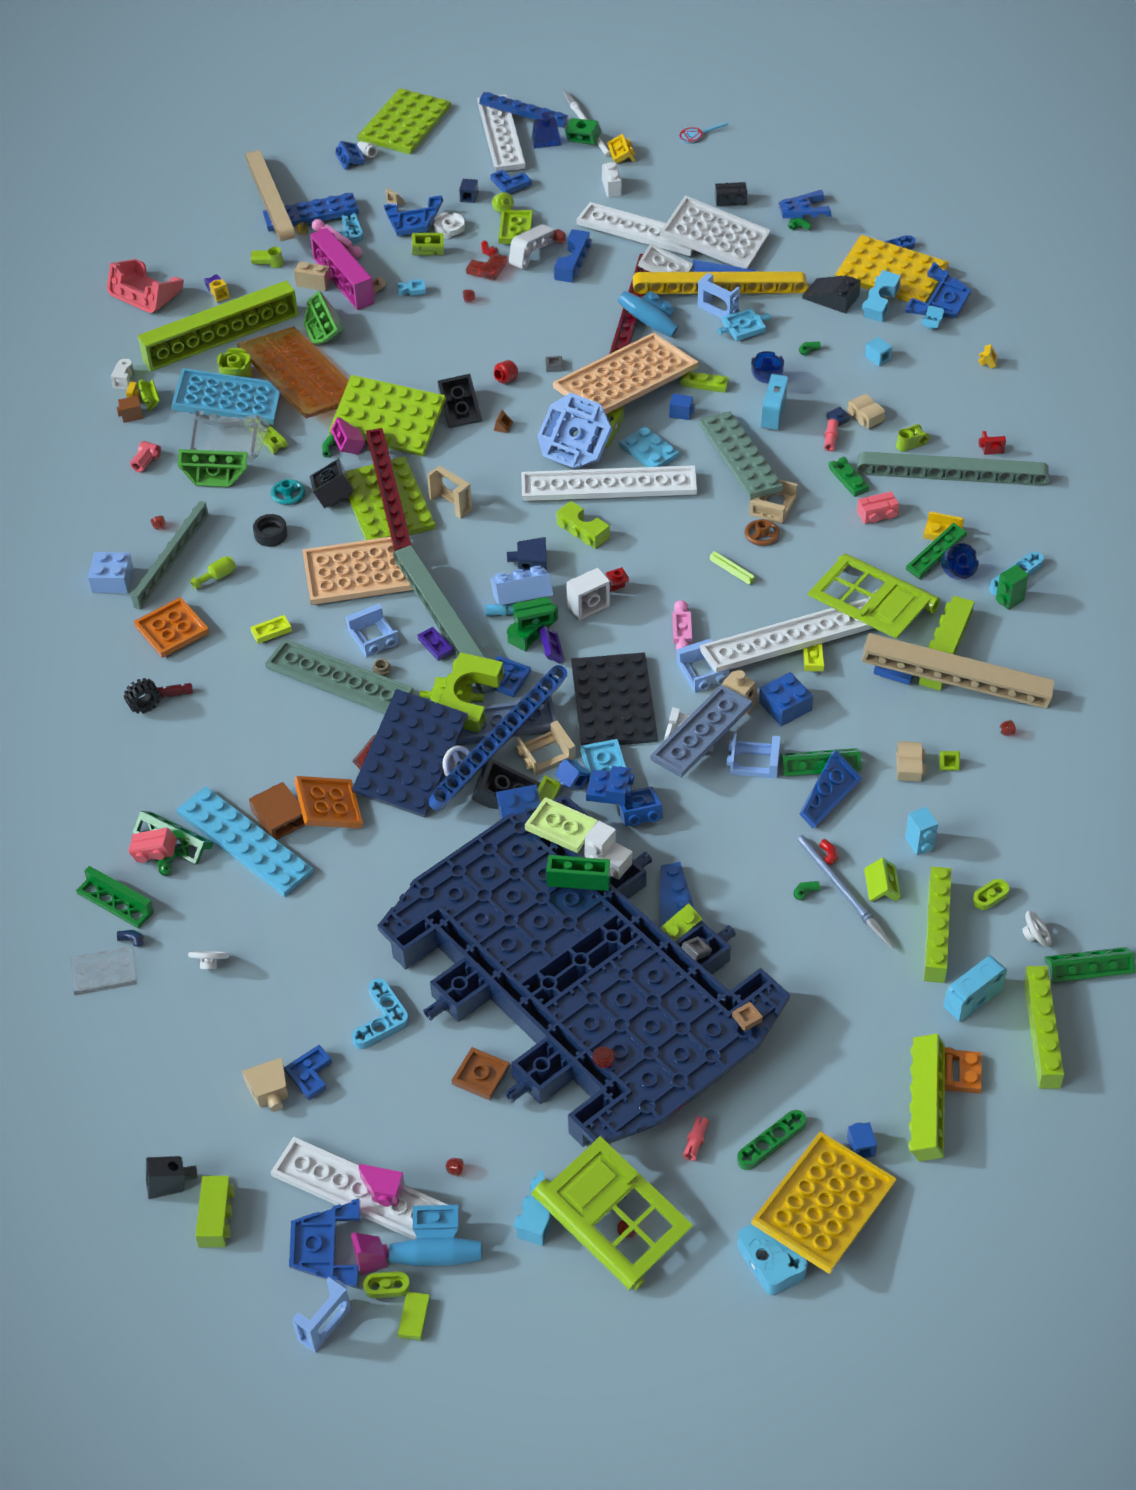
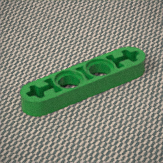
(773, 1141)

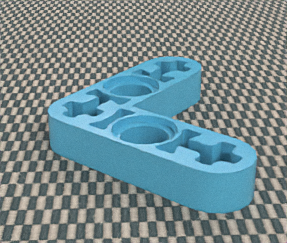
(349, 231)
(387, 1019)

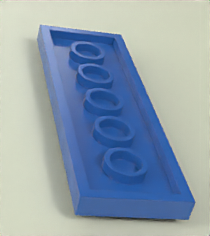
(321, 209)

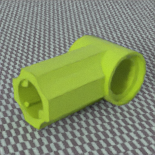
(271, 256)

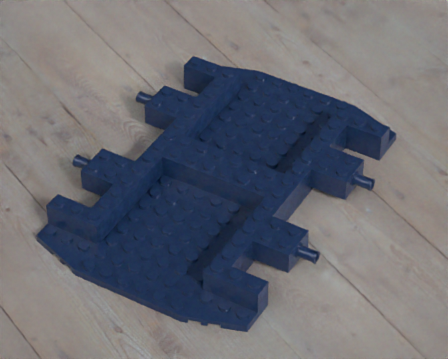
(578, 978)

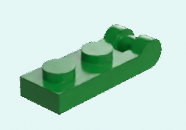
(848, 476)

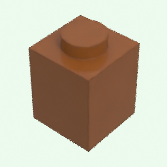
(129, 409)

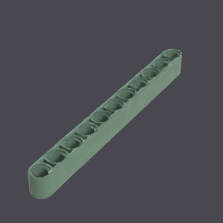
(953, 468)
(437, 605)

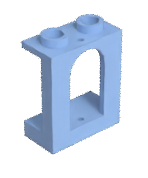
(707, 289)
(366, 618)
(693, 654)
(739, 747)
(307, 1330)

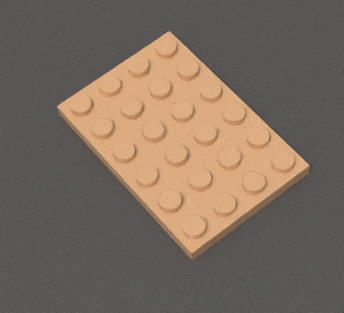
(352, 571)

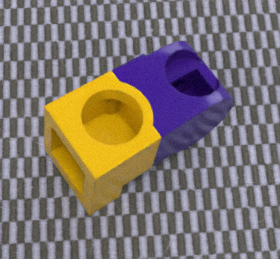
(217, 288)

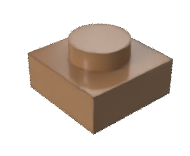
(747, 1016)

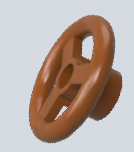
(762, 529)

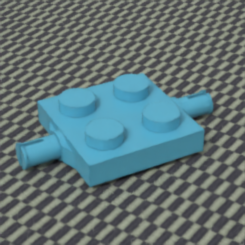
(744, 324)

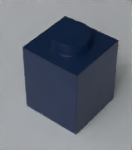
(468, 190)

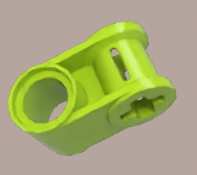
(911, 438)

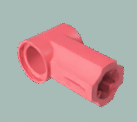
(146, 452)

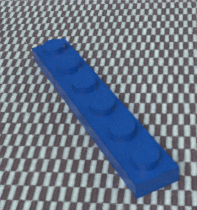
(519, 108)

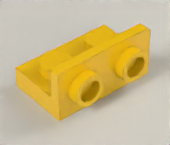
(621, 149)
(938, 523)

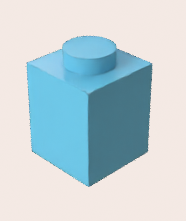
(878, 351)

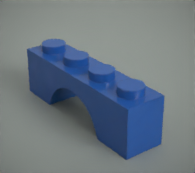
(568, 267)

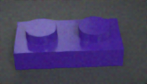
(435, 643)
(552, 645)

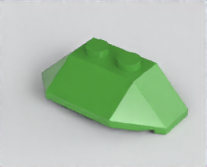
(321, 320)
(212, 467)

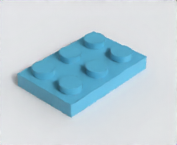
(649, 448)
(602, 756)

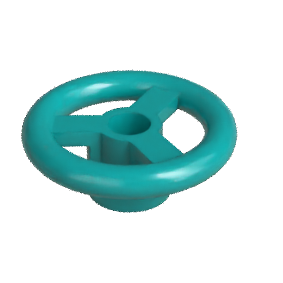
(287, 487)

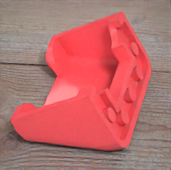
(130, 284)

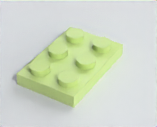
(560, 824)

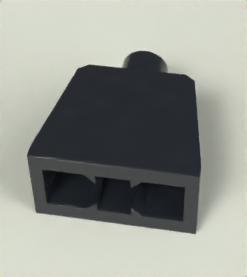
(167, 1175)

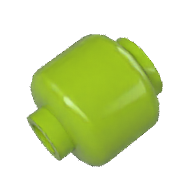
(502, 202)

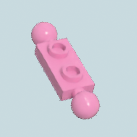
(355, 251)
(681, 624)

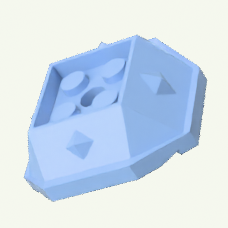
(563, 420)

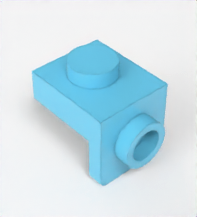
(933, 317)

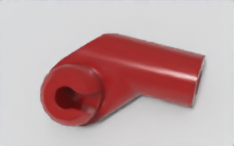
(486, 250)
(832, 851)

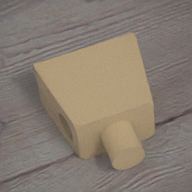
(742, 685)
(267, 1084)

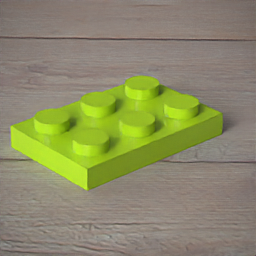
(513, 224)

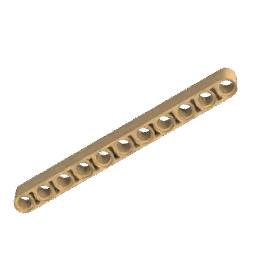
(270, 196)

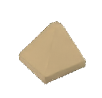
(393, 197)
(378, 284)

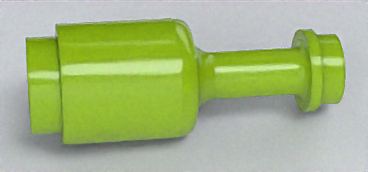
(216, 570)

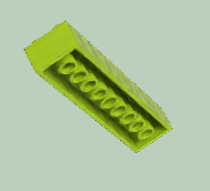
(218, 325)

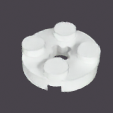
(449, 224)

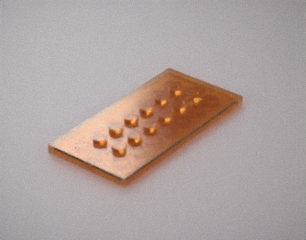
(297, 371)

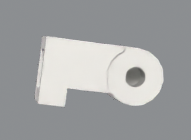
(121, 374)

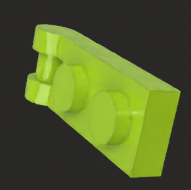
(705, 381)
(271, 437)

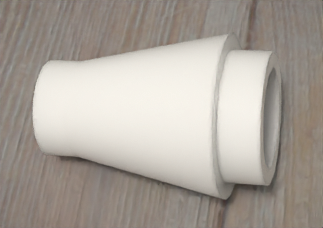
(368, 149)

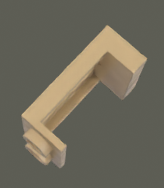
(459, 496)
(774, 512)
(556, 735)

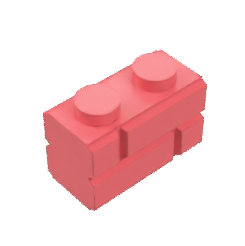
(878, 507)
(152, 845)

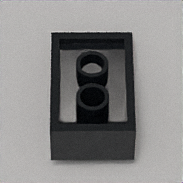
(834, 292)
(461, 401)
(331, 484)
(496, 778)

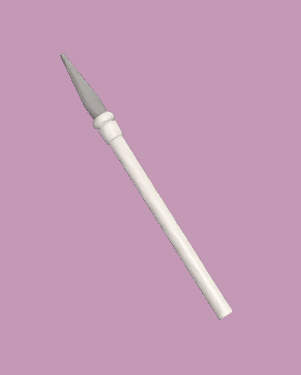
(575, 107)

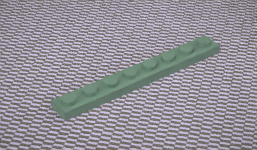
(169, 555)

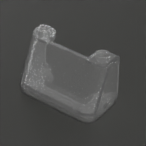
(229, 433)

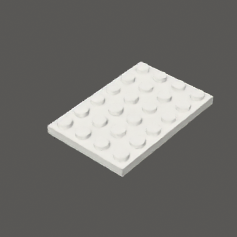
(715, 232)

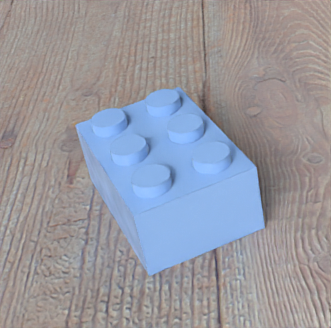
(521, 585)

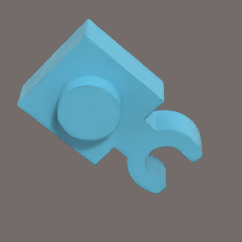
(414, 287)

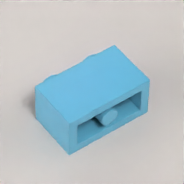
(921, 831)

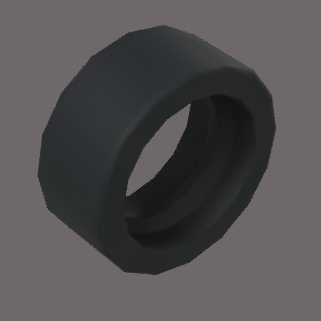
(270, 520)

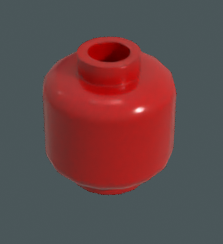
(505, 371)

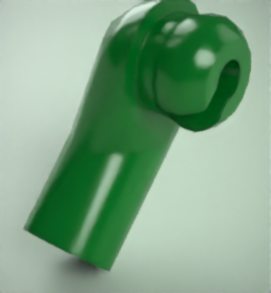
(798, 222)
(806, 347)
(326, 451)
(164, 865)
(804, 888)

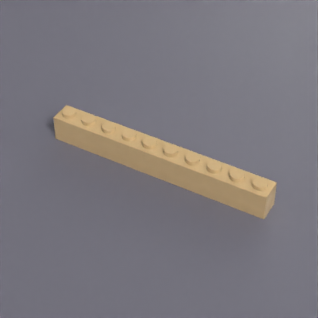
(958, 671)

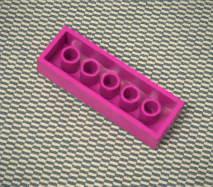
(344, 269)

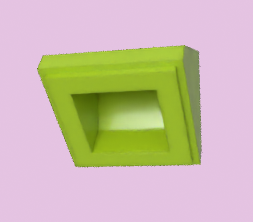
(949, 760)

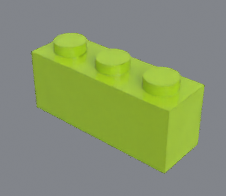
(214, 1211)

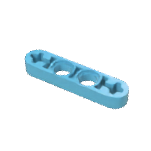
(1034, 557)

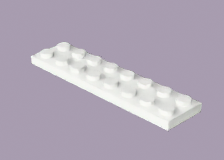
(501, 138)
(628, 226)
(340, 1182)

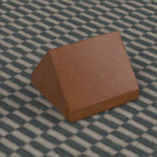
(503, 422)

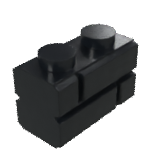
(731, 193)

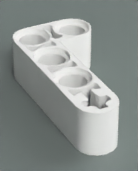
(528, 242)

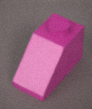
(347, 437)
(382, 1184)
(369, 1252)

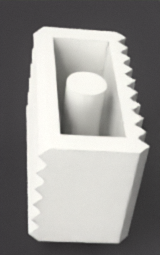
(611, 179)

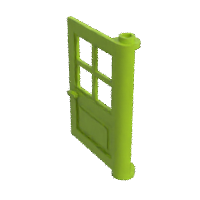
(888, 609)
(590, 1191)

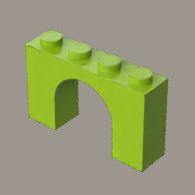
(469, 670)

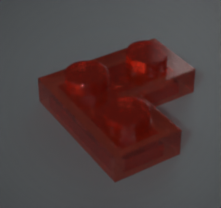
(487, 270)

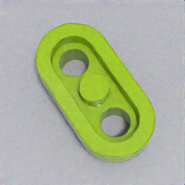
(989, 895)
(386, 1283)

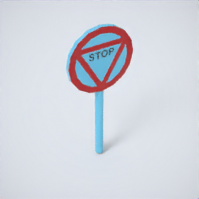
(694, 134)

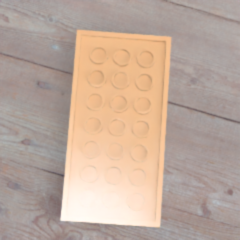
(628, 372)

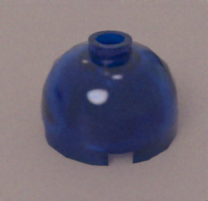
(766, 364)
(959, 561)

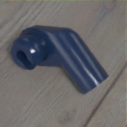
(131, 935)

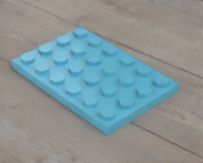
(225, 395)

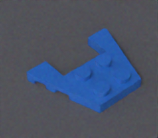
(801, 205)
(414, 220)
(950, 294)
(314, 1243)

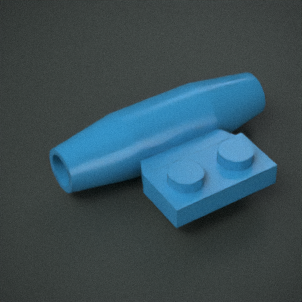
(651, 311)
(435, 1242)

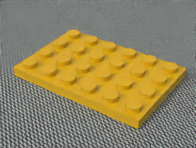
(872, 256)
(824, 1202)

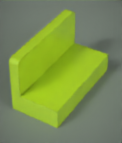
(882, 880)

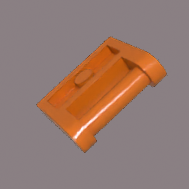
(969, 1071)

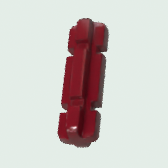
(176, 690)

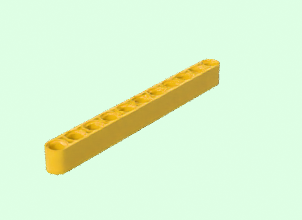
(747, 282)

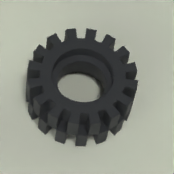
(138, 689)

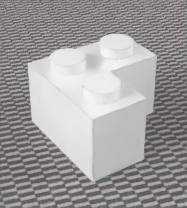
(601, 844)

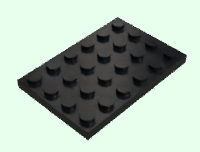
(614, 699)

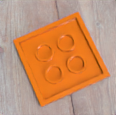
(171, 627)
(328, 802)

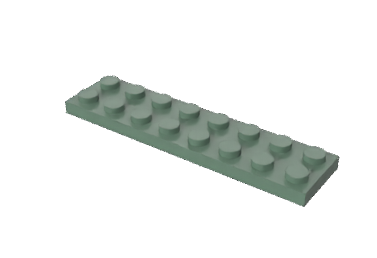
(740, 455)
(334, 675)

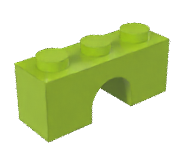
(572, 520)

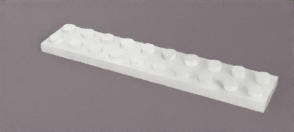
(608, 483)
(782, 638)

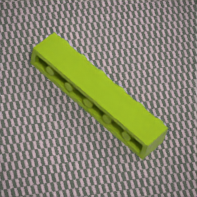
(950, 632)
(937, 924)
(1043, 1027)
(927, 1097)

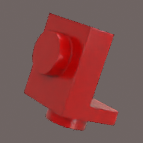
(992, 445)
(617, 579)

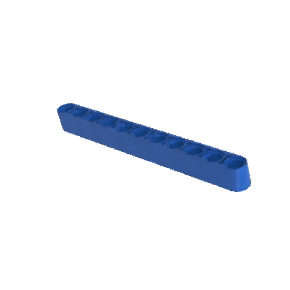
(495, 743)

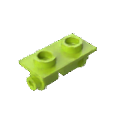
(149, 393)

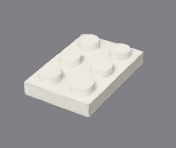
(659, 260)

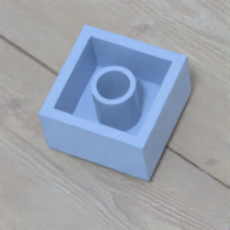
(110, 572)

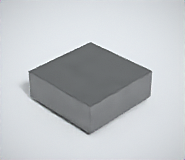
(554, 363)
(696, 948)

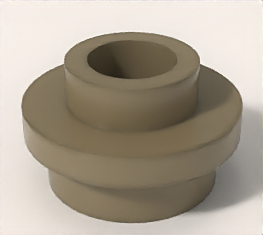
(381, 667)

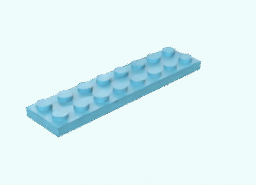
(245, 841)

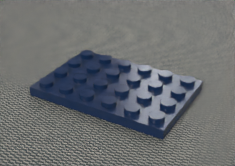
(409, 752)

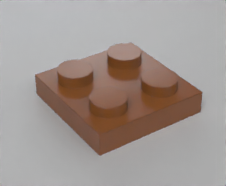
(480, 1073)

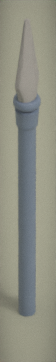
(864, 914)

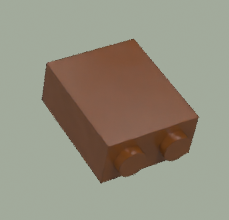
(277, 811)

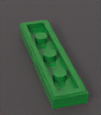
(933, 552)

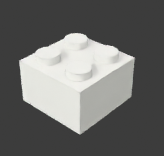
(588, 594)

